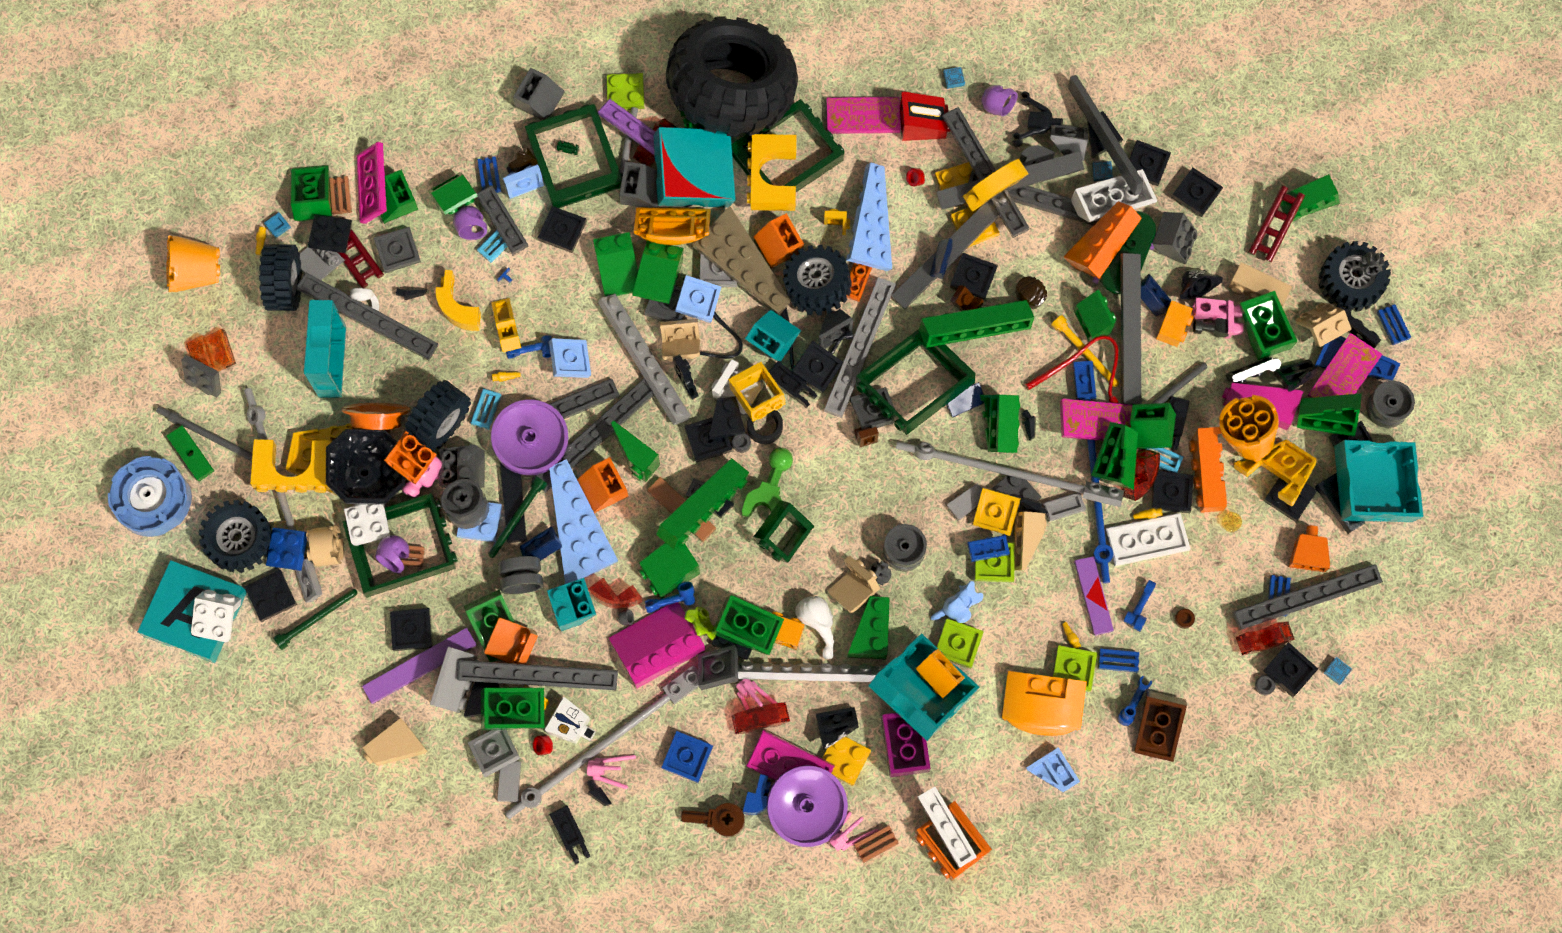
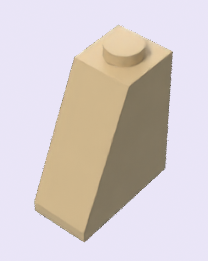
(393, 745)

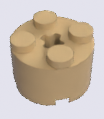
(325, 546)

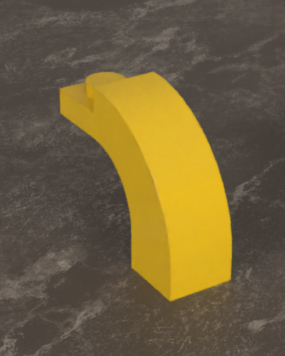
(995, 183)
(459, 315)

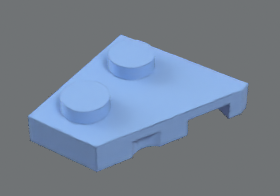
(1055, 770)

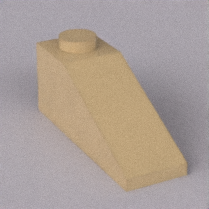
(1028, 533)

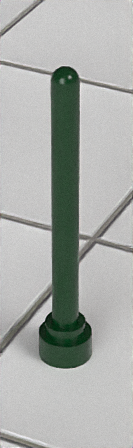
(536, 486)
(284, 639)

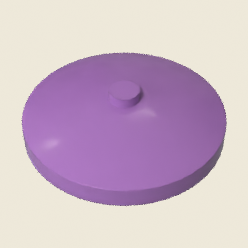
(529, 437)
(807, 806)

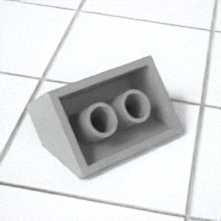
(449, 691)

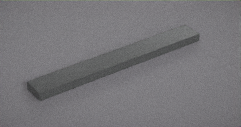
(1105, 135)
(983, 168)
(1037, 173)
(1043, 201)
(961, 241)
(368, 317)
(1130, 328)
(602, 427)
(1307, 597)
(537, 675)

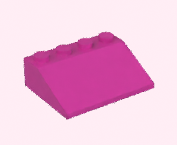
(657, 644)

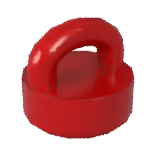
(915, 177)
(542, 745)

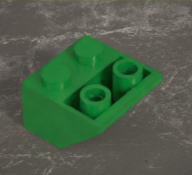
(452, 194)
(398, 197)
(1095, 316)
(1153, 424)

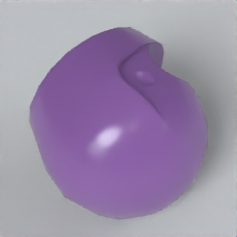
(995, 97)
(469, 216)
(390, 550)

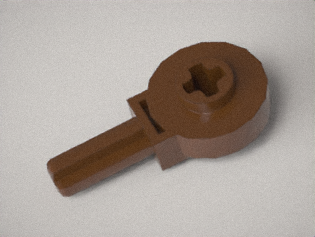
(715, 819)

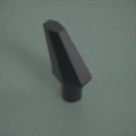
(411, 293)
(1030, 424)
(1032, 505)
(597, 793)

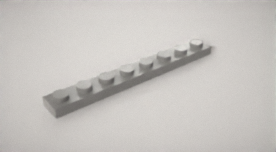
(859, 347)
(644, 359)
(808, 672)

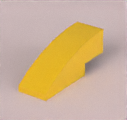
(506, 325)

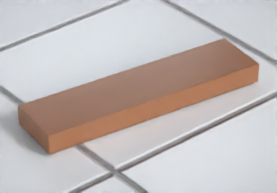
(671, 500)

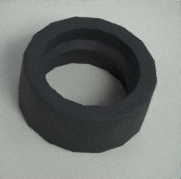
(770, 438)

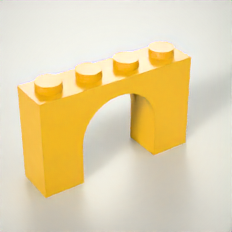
(763, 195)
(265, 477)

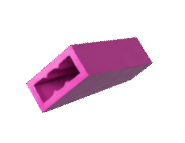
(1284, 401)

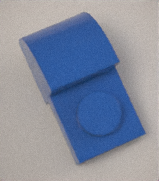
(757, 802)

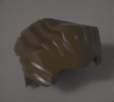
(523, 160)
(1031, 290)

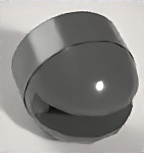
(626, 617)

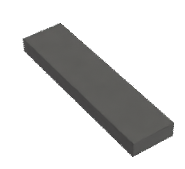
(502, 220)
(586, 399)

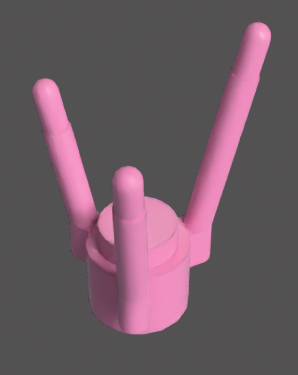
(748, 689)
(597, 768)
(839, 840)

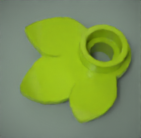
(701, 621)

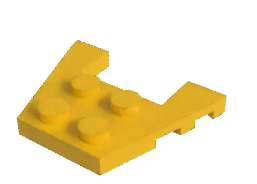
(301, 447)
(1287, 463)

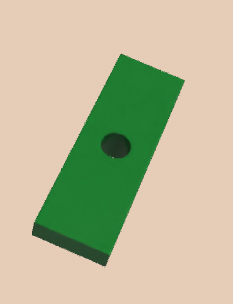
(184, 445)

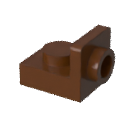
(965, 300)
(866, 436)

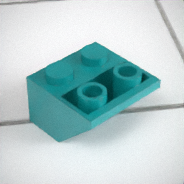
(773, 335)
(571, 604)

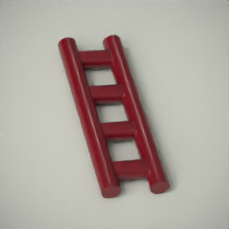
(1273, 212)
(364, 255)

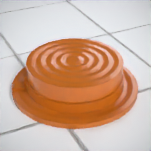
(376, 415)

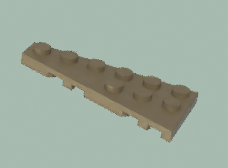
(739, 258)

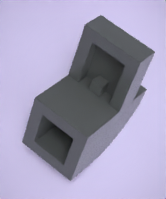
(1036, 154)

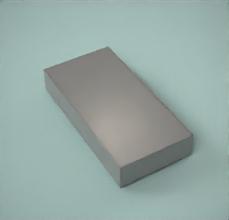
(965, 502)
(1064, 506)
(509, 783)

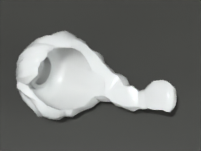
(816, 614)

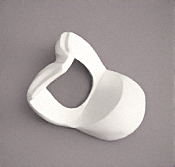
(362, 294)

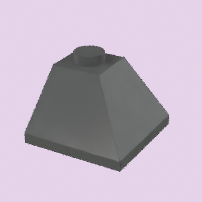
(1070, 139)
(834, 327)

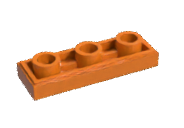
(858, 281)

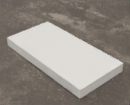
(1147, 539)

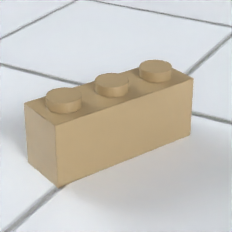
(1256, 283)

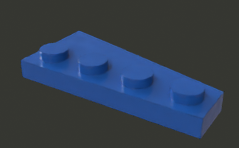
(1384, 369)

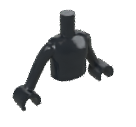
(1037, 122)

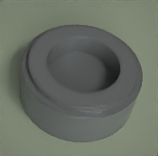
(741, 443)
(1265, 685)

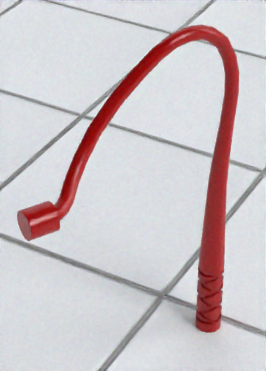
(1044, 376)

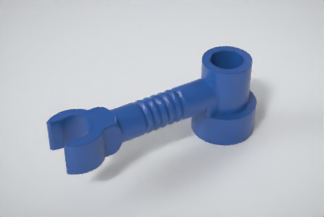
(543, 346)
(685, 594)
(1134, 618)
(1123, 717)

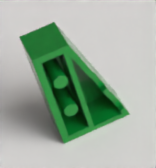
(1318, 196)
(1330, 414)
(1002, 422)
(1117, 457)
(872, 632)

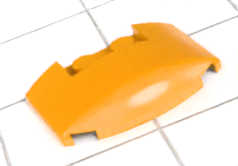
(672, 225)
(1043, 703)

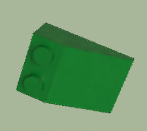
(310, 192)
(616, 264)
(658, 272)
(1267, 325)
(639, 457)
(484, 615)
(747, 625)
(512, 708)

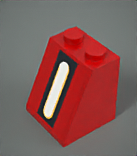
(922, 117)

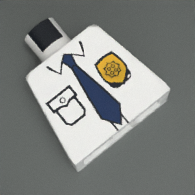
(569, 723)

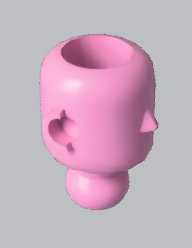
(426, 480)

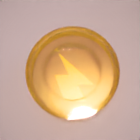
(1231, 522)

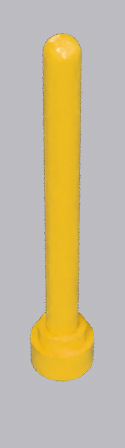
(1062, 325)

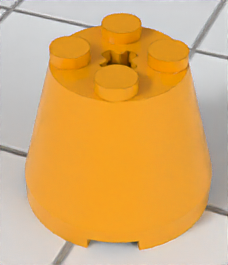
(190, 264)
(1250, 426)

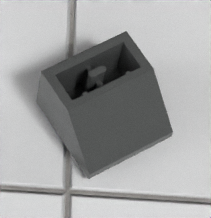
(538, 94)
(639, 186)
(1175, 236)
(462, 463)

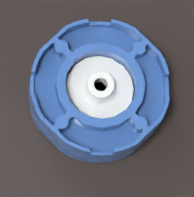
(149, 496)

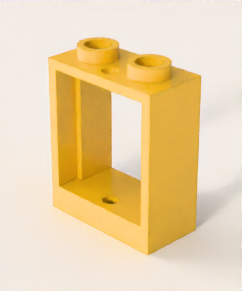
(749, 377)

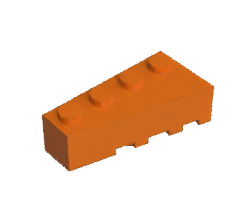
(1103, 241)
(1208, 470)

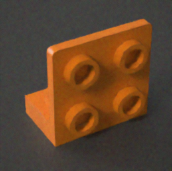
(511, 642)

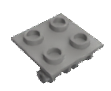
(319, 262)

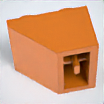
(778, 240)
(602, 485)

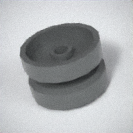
(1390, 404)
(465, 503)
(908, 558)
(520, 575)

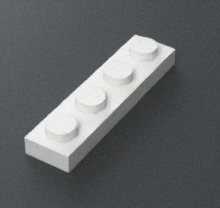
(947, 827)

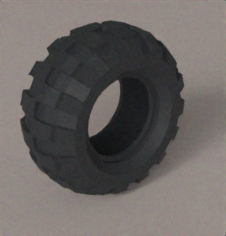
(727, 104)

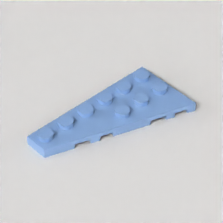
(871, 222)
(582, 538)

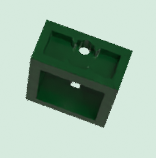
(772, 522)

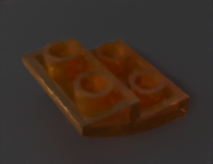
(212, 350)

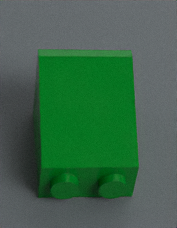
(668, 568)

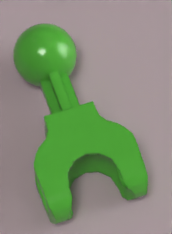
(768, 493)

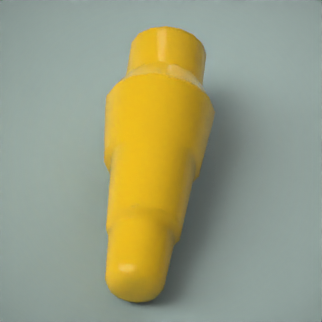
(260, 238)
(504, 376)
(1149, 513)
(1072, 637)

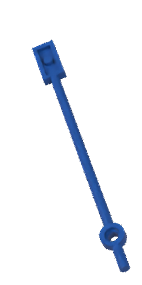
(1085, 391)

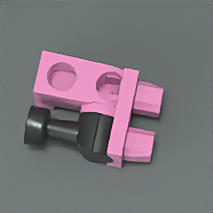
(1222, 317)

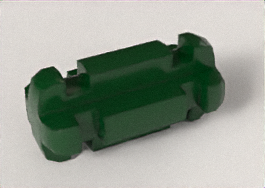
(567, 147)

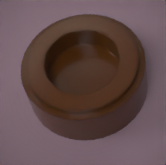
(1184, 618)

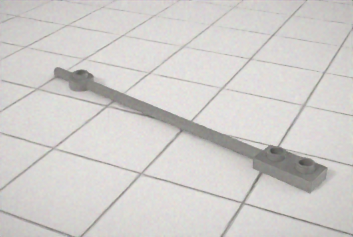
(1091, 491)
(307, 576)
(675, 691)

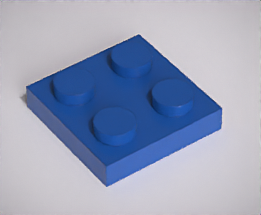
(286, 549)
(687, 757)

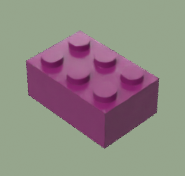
(904, 747)

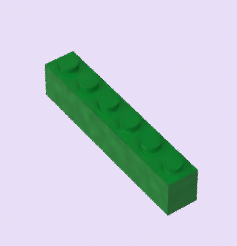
(976, 323)
(702, 504)

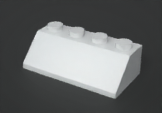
(1098, 198)

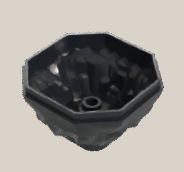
(358, 453)

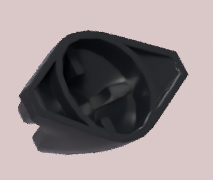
(1198, 283)

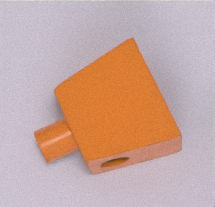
(1310, 551)

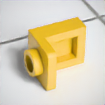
(837, 217)

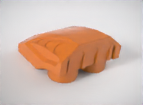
(410, 458)

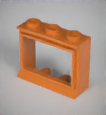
(936, 854)

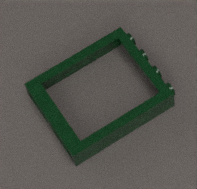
(741, 155)
(585, 189)
(942, 353)
(392, 512)

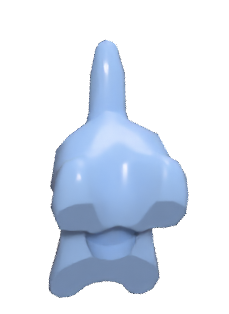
(958, 606)

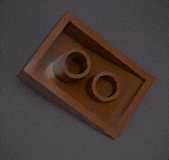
(1160, 726)

